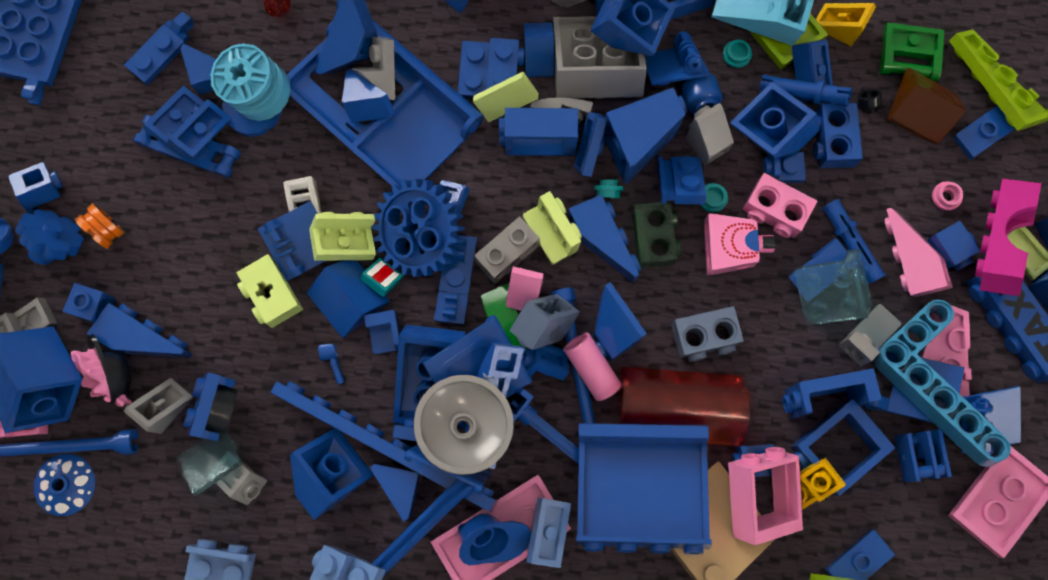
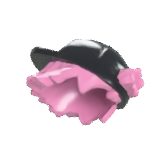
(104, 372)

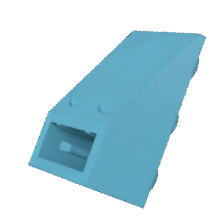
(771, 18)

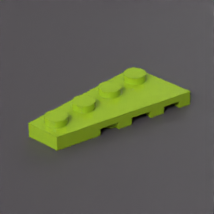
(1000, 81)

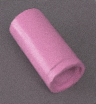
(592, 367)

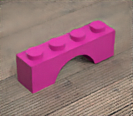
(1004, 262)

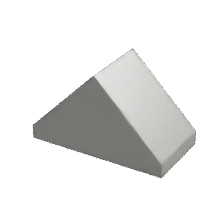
(159, 406)

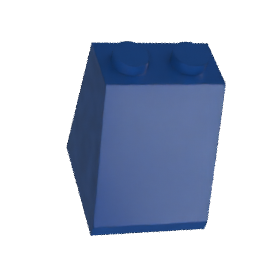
(642, 130)
(35, 379)

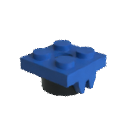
(212, 406)

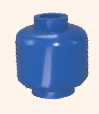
(701, 93)

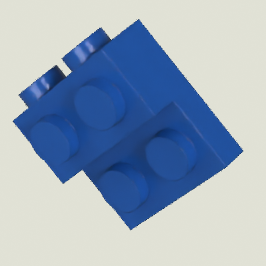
(488, 64)

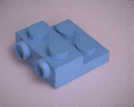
(338, 564)

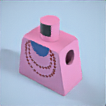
(733, 243)

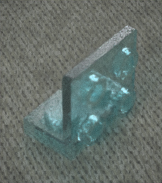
(834, 290)

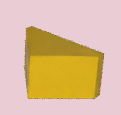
(845, 20)

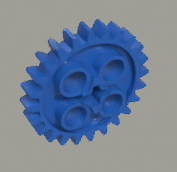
(440, 221)

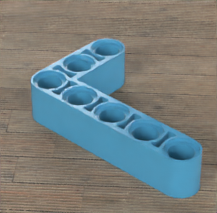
(934, 385)

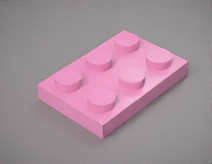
(1002, 503)

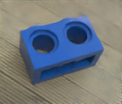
(844, 137)

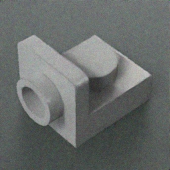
(242, 484)

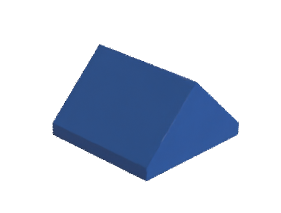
(344, 296)

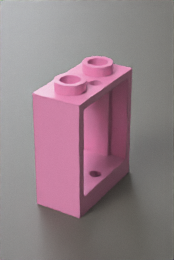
(786, 496)

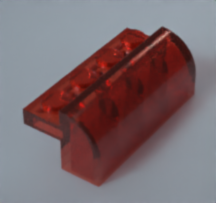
(686, 399)

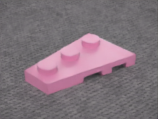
(952, 346)

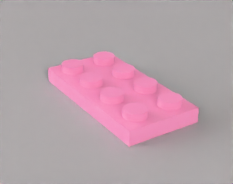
(515, 506)

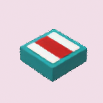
(381, 277)

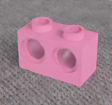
(781, 198)

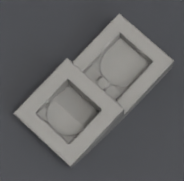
(33, 315)

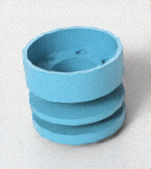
(250, 82)

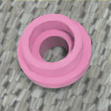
(951, 188)

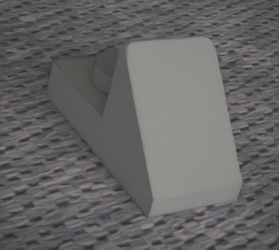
(383, 72)

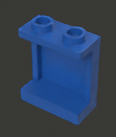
(859, 385)

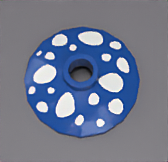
(77, 489)

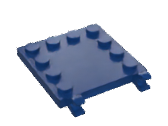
(34, 41)

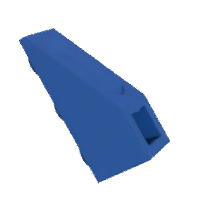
(603, 237)
(125, 334)

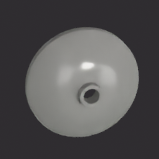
(466, 401)

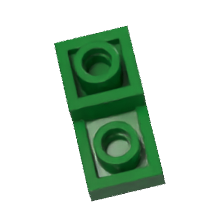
(495, 304)

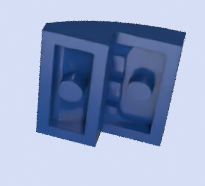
(186, 123)

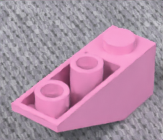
(922, 265)

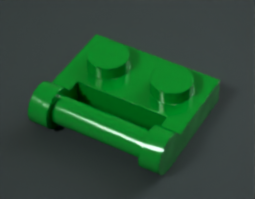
(913, 43)

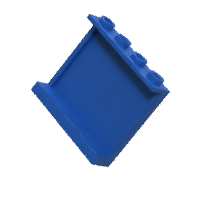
(643, 488)

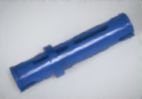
(812, 91)
(852, 239)

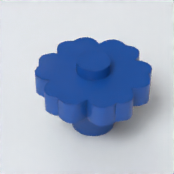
(48, 236)

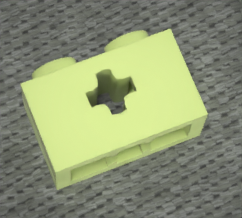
(282, 302)

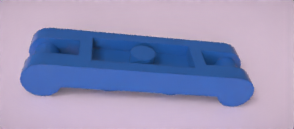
(203, 160)

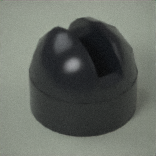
(870, 100)

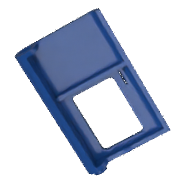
(414, 142)

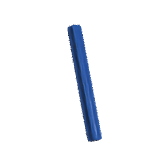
(423, 524)

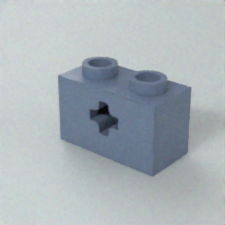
(544, 321)

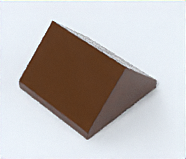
(925, 107)

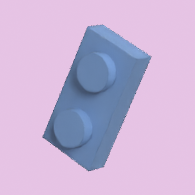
(548, 532)

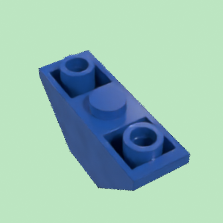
(347, 37)

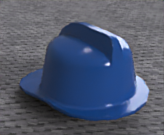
(492, 541)

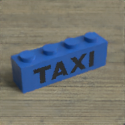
(1021, 323)

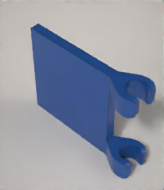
(901, 405)

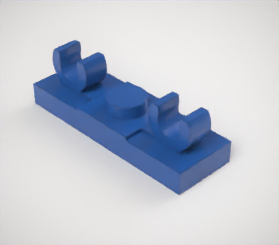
(455, 283)

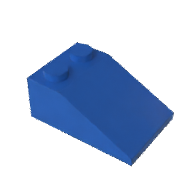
(412, 379)

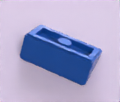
(812, 62)

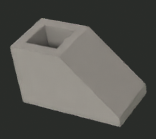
(710, 133)

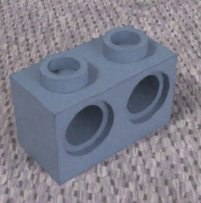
(704, 327)

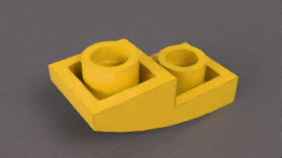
(819, 482)

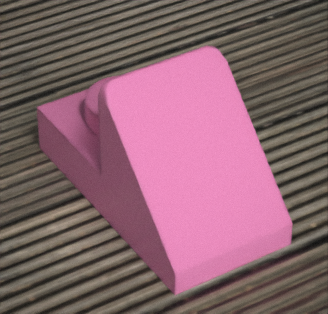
(523, 286)

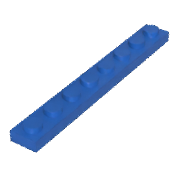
(373, 438)

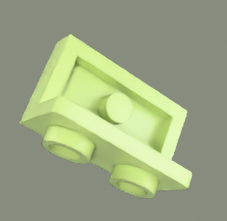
(555, 232)
(342, 236)

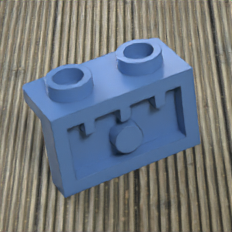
(215, 563)

